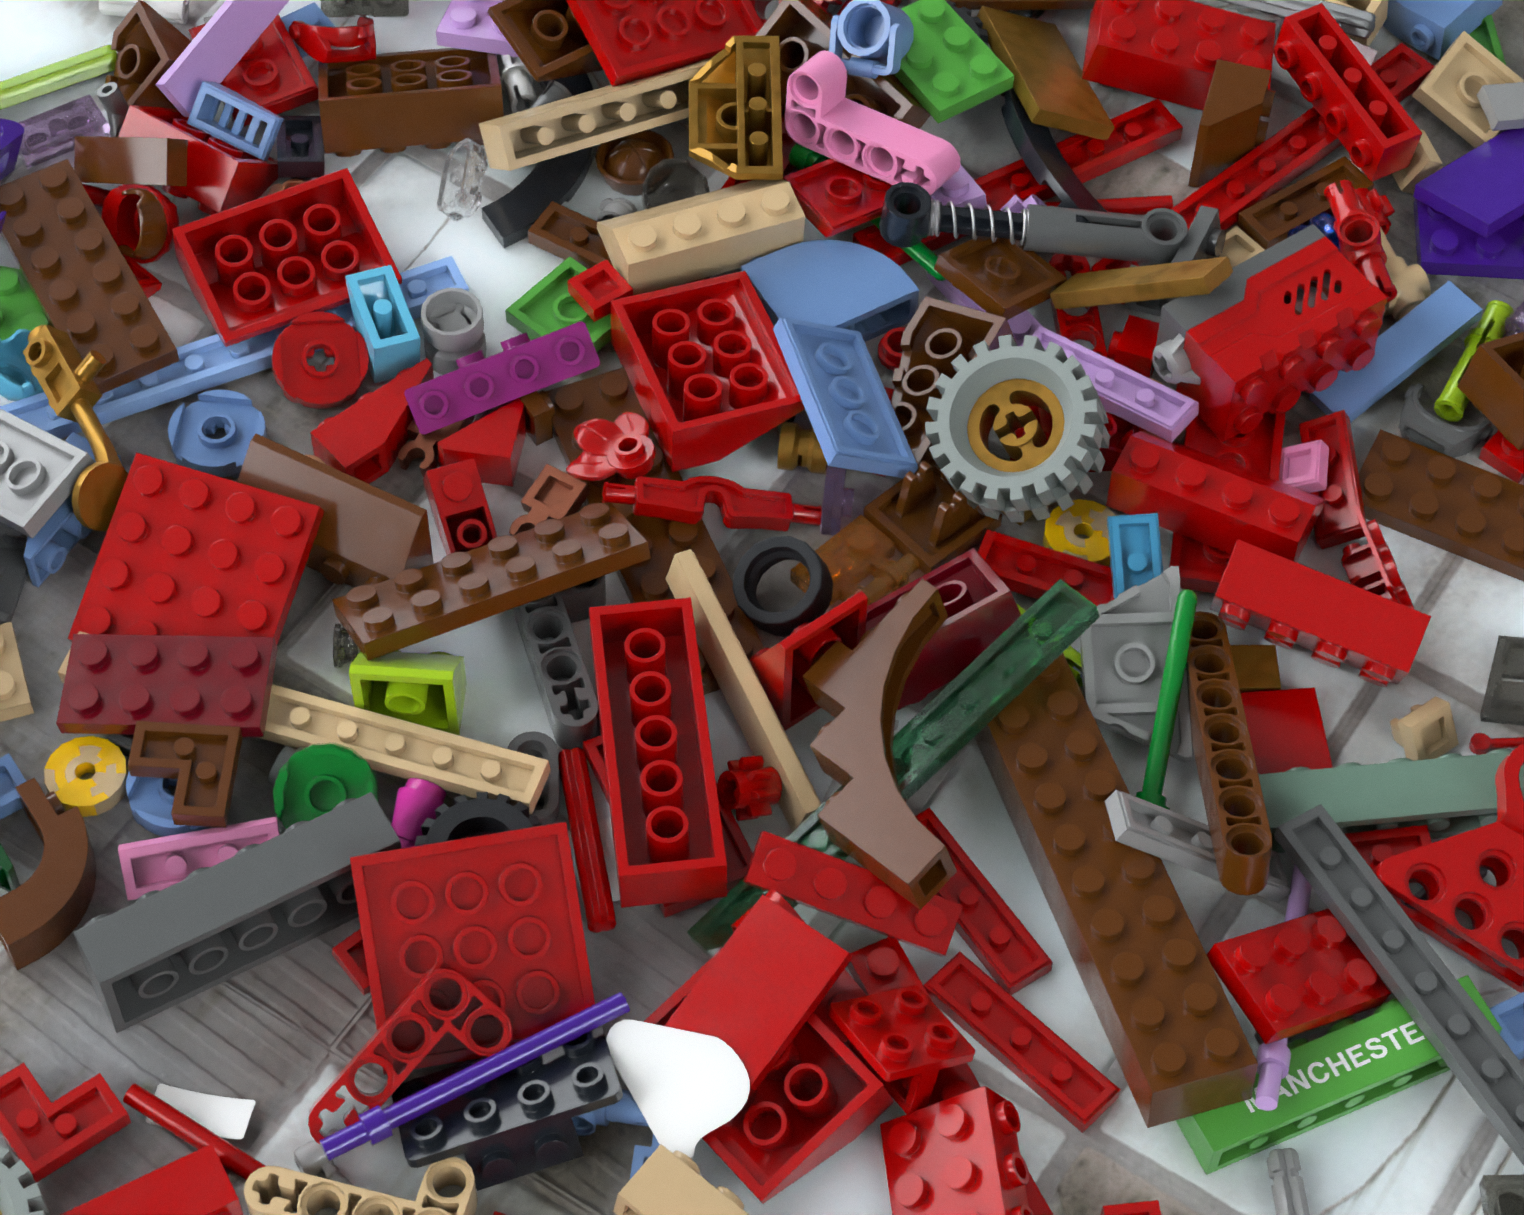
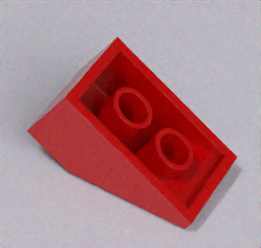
(785, 663)

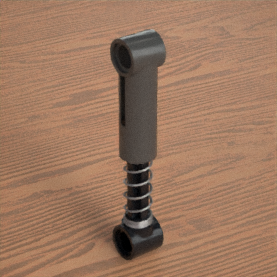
(1148, 239)

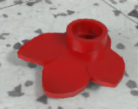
(613, 448)

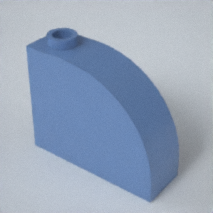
(1436, 23)
(834, 286)

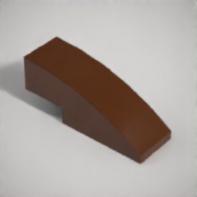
(131, 160)

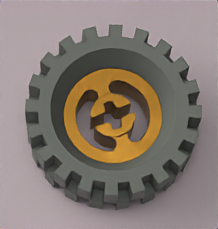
(995, 394)

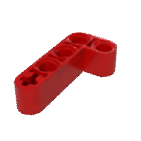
(401, 1063)

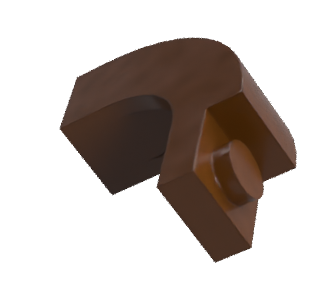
(59, 892)

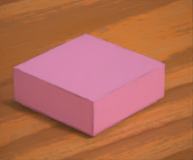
(1305, 466)

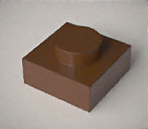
(538, 416)

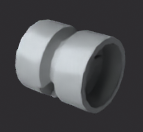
(452, 327)

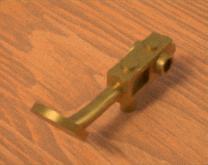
(72, 395)

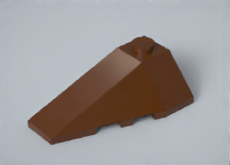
(929, 345)

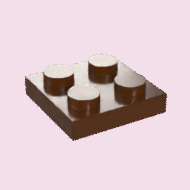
(999, 275)

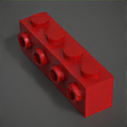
(1346, 92)

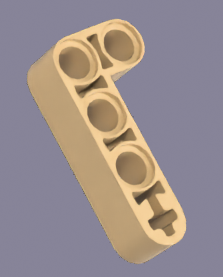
(311, 1193)

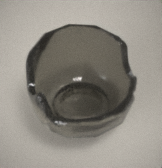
(671, 182)

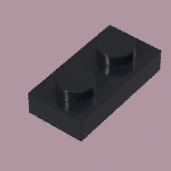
(300, 148)

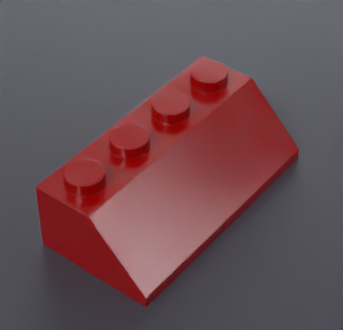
(1210, 497)

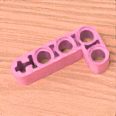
(859, 136)

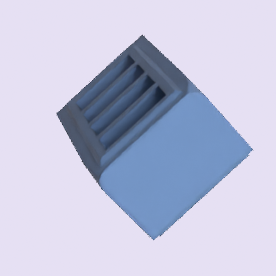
(205, 110)

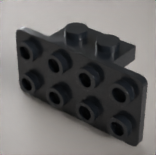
(518, 1118)

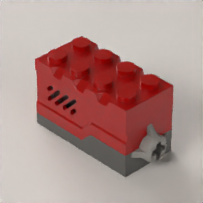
(1269, 333)

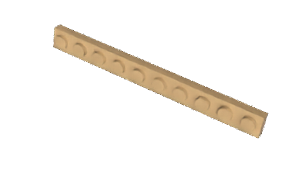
(402, 746)

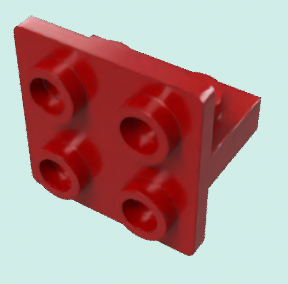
(902, 1041)

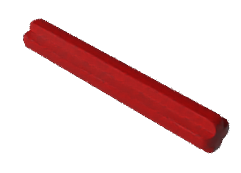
(586, 840)

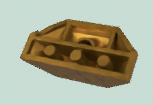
(738, 110)

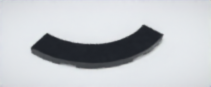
(1043, 156)
(549, 181)

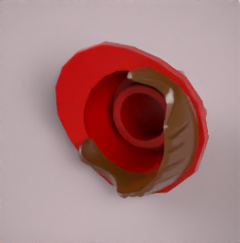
(140, 221)

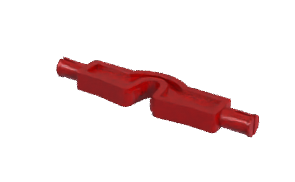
(686, 502)

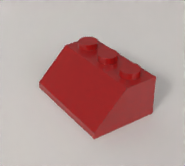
(216, 171)

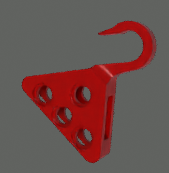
(1453, 881)

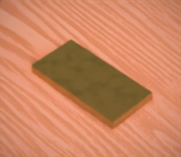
(1045, 74)

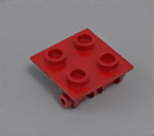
(1373, 564)

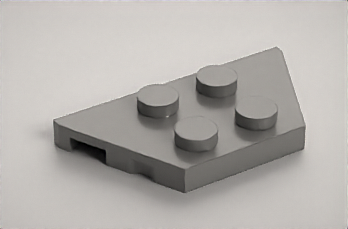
(1126, 662)

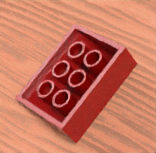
(280, 256)
(704, 367)
(801, 1111)

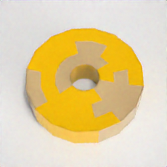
(1083, 518)
(85, 756)

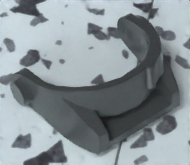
(1435, 434)

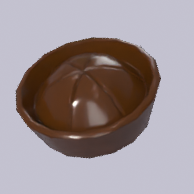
(629, 158)

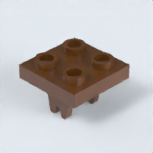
(929, 517)

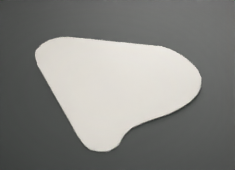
(679, 1080)

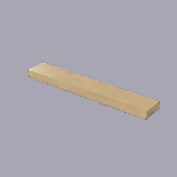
(742, 687)

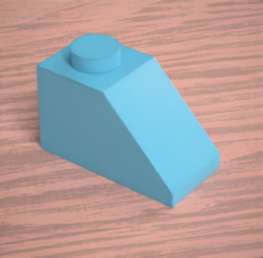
(383, 322)

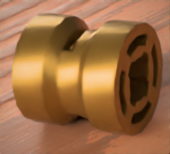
(800, 448)

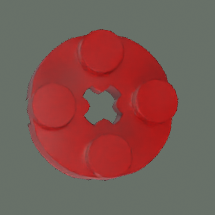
(339, 341)

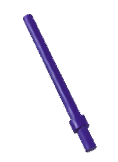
(378, 1123)

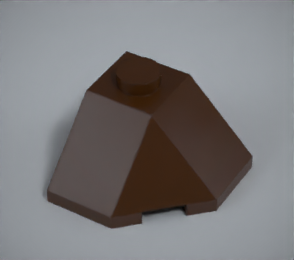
(145, 52)

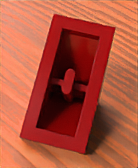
(493, 443)

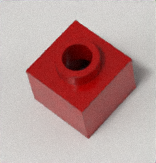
(1135, 345)

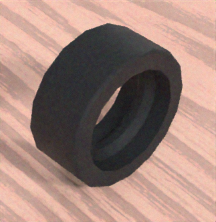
(758, 561)

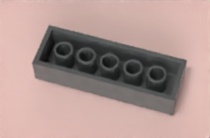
(231, 913)

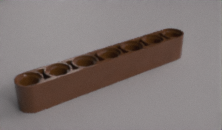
(1226, 760)

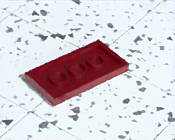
(166, 680)

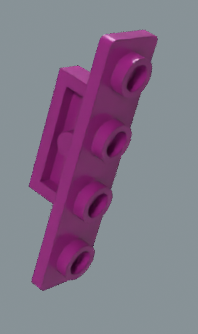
(503, 377)

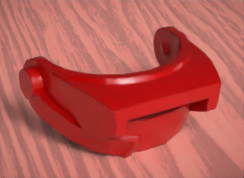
(318, 41)

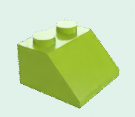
(412, 687)

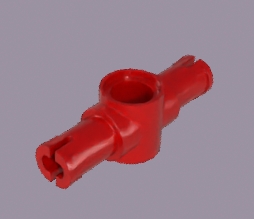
(1355, 226)

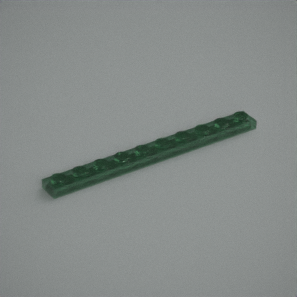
(940, 728)

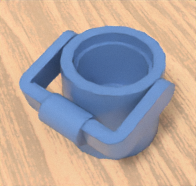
(872, 32)

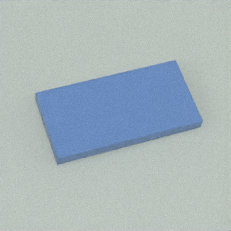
(844, 398)

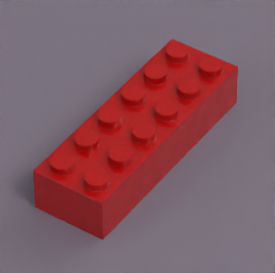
(657, 753)

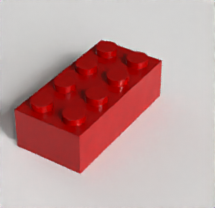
(1171, 47)
(1319, 614)

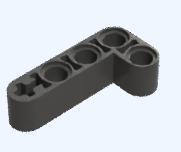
(562, 659)

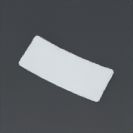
(219, 1114)

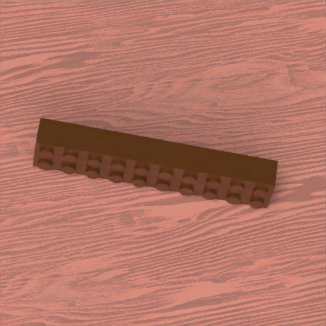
(1115, 907)

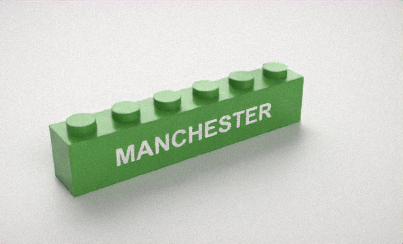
(1325, 1081)

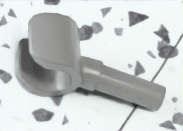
(312, 1160)

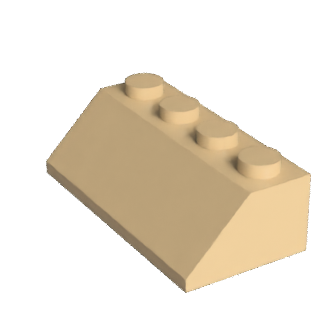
(702, 234)

